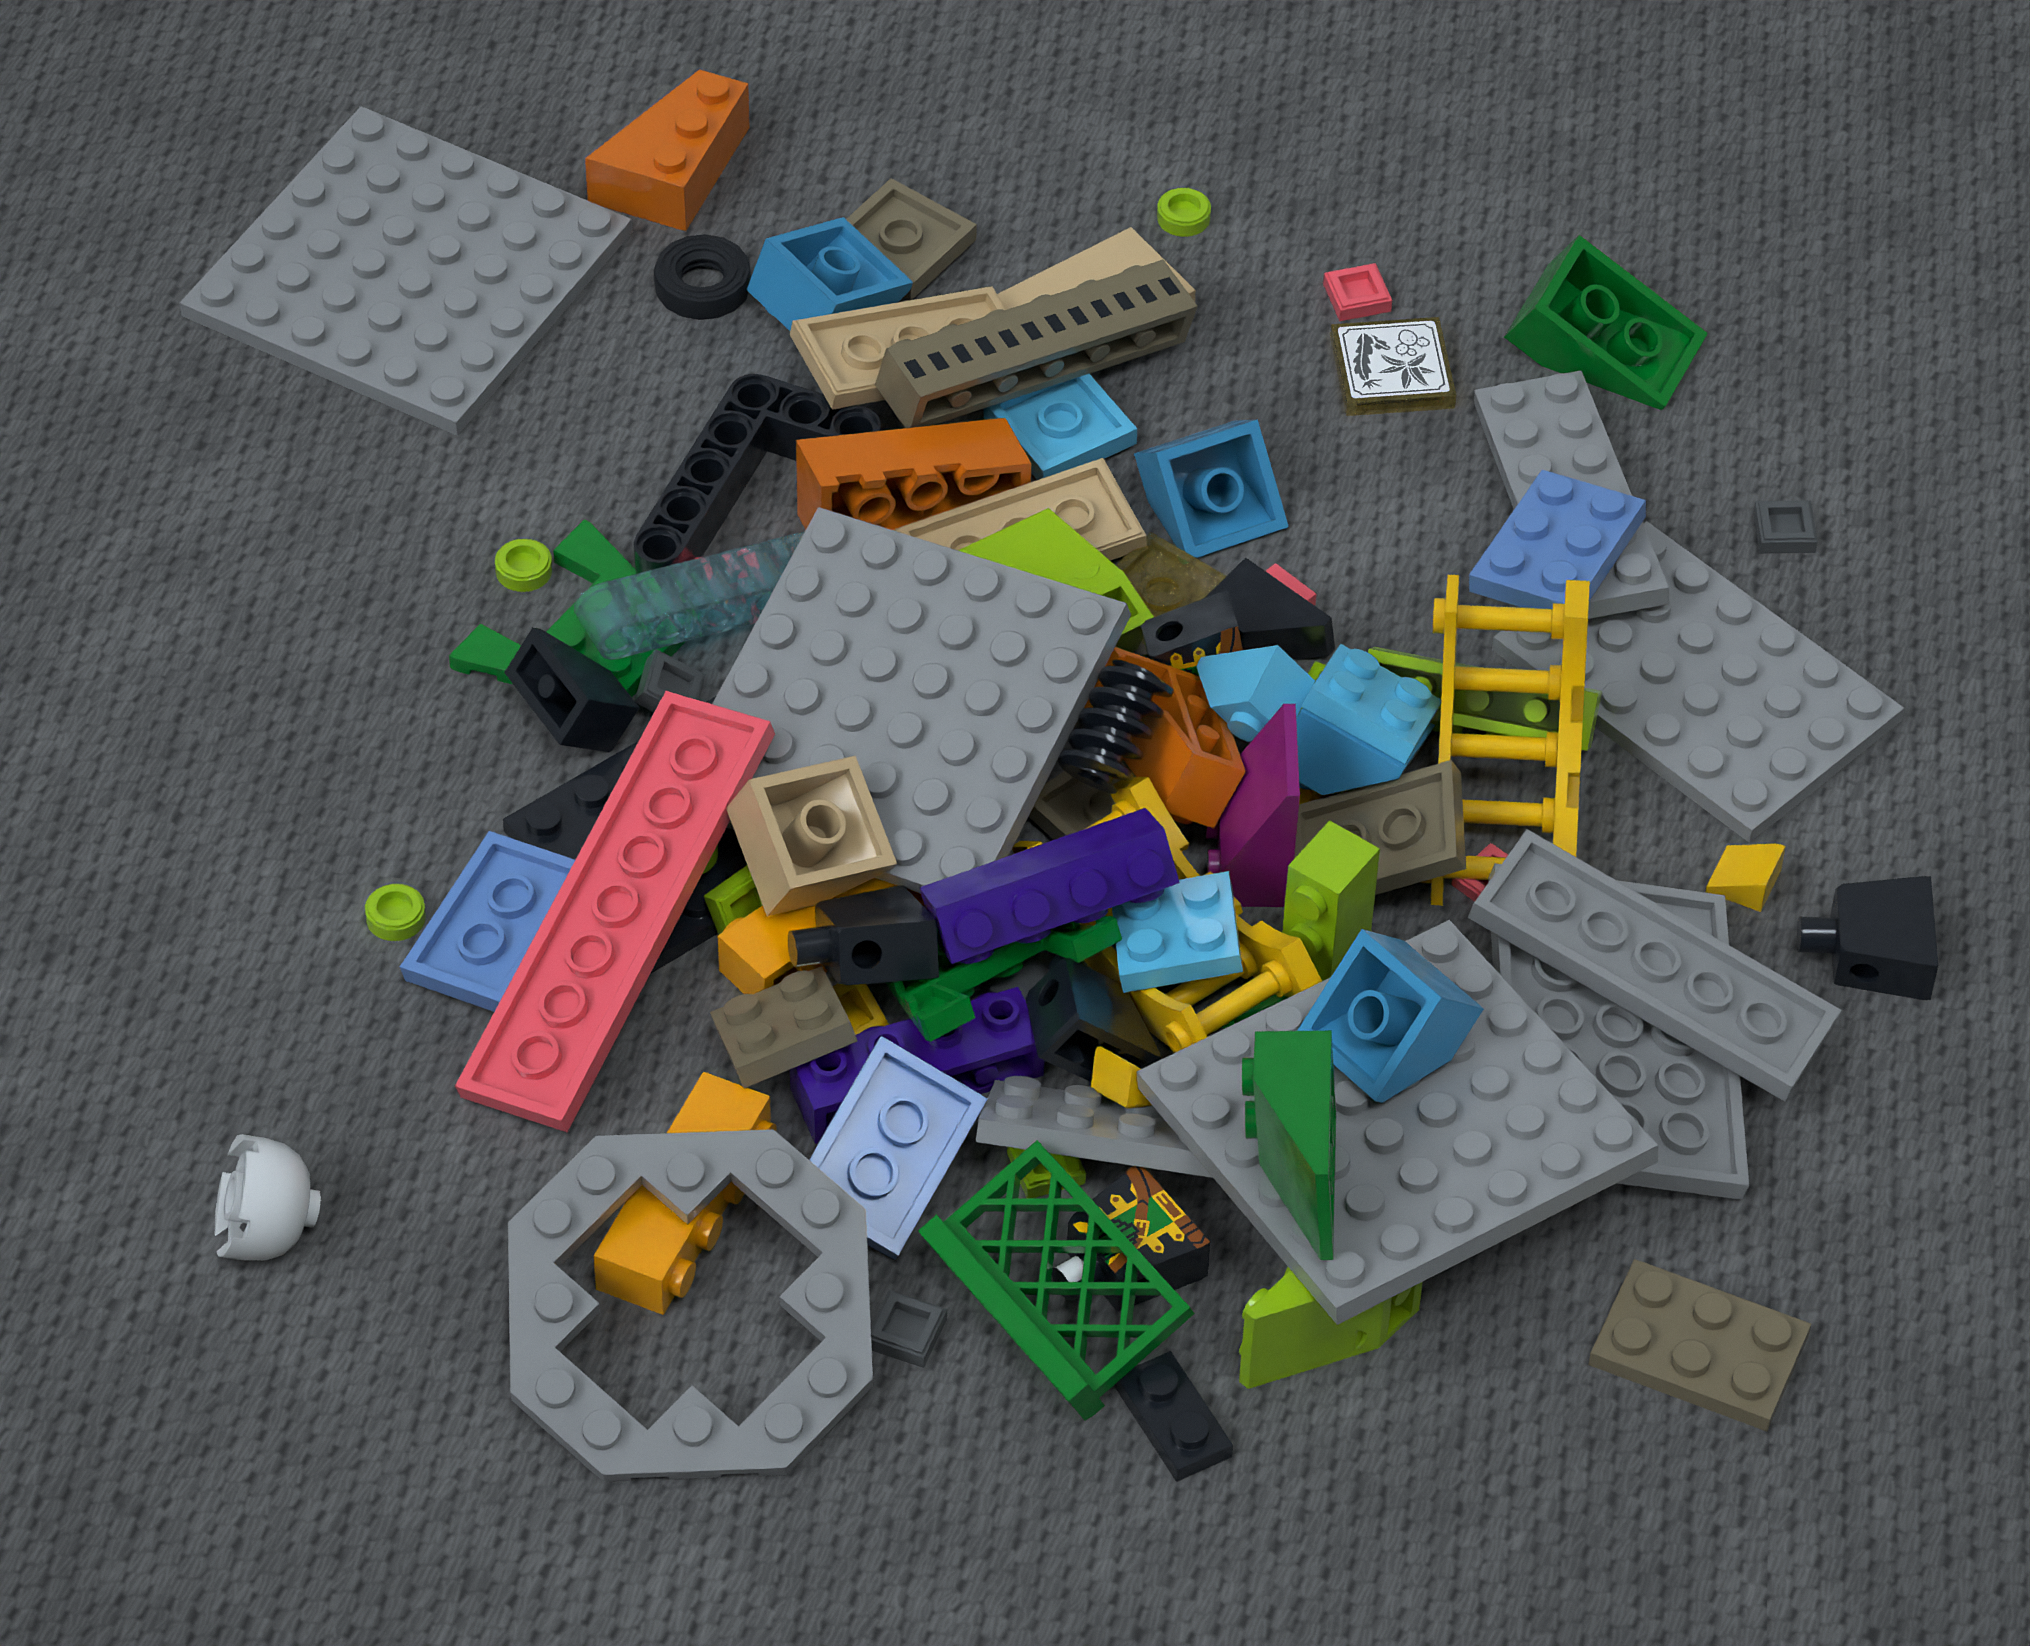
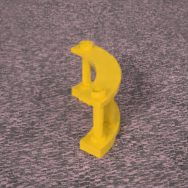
(1558, 749)
(1270, 956)

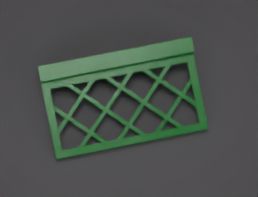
(1017, 1314)

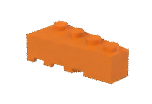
(908, 472)

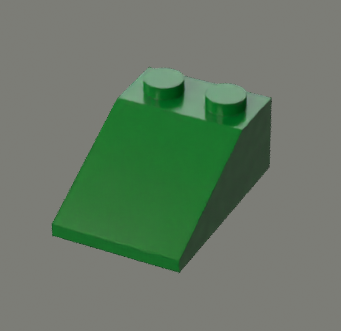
(1606, 324)
(1296, 1125)

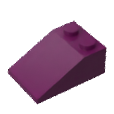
(1261, 817)

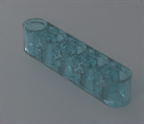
(683, 599)

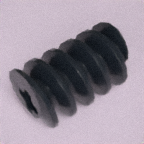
(1113, 724)

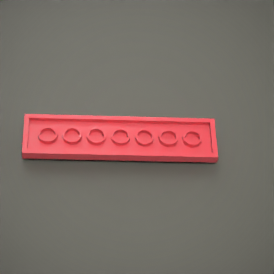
(614, 912)

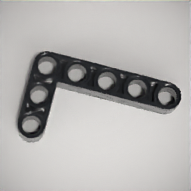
(750, 420)

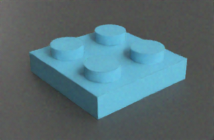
(1066, 425)
(1372, 702)
(1179, 935)

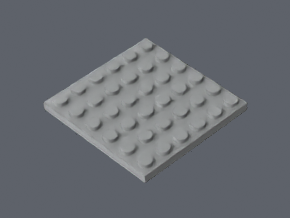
(407, 269)
(933, 674)
(1432, 1171)

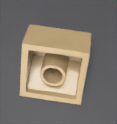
(809, 834)

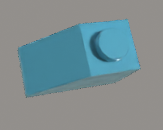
(1252, 686)

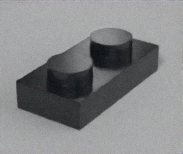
(1174, 1416)

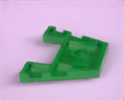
(593, 559)
(944, 1001)

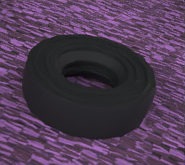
(708, 301)

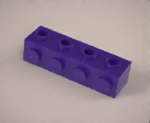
(1050, 886)
(976, 1054)

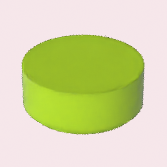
(1183, 212)
(523, 565)
(395, 912)

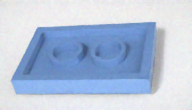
(1553, 536)
(487, 921)
(896, 1140)

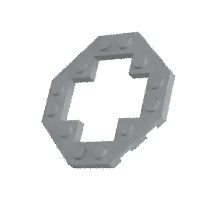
(693, 1434)

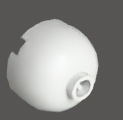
(268, 1194)

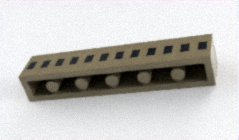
(1035, 345)

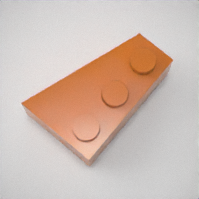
(671, 152)
(1191, 751)

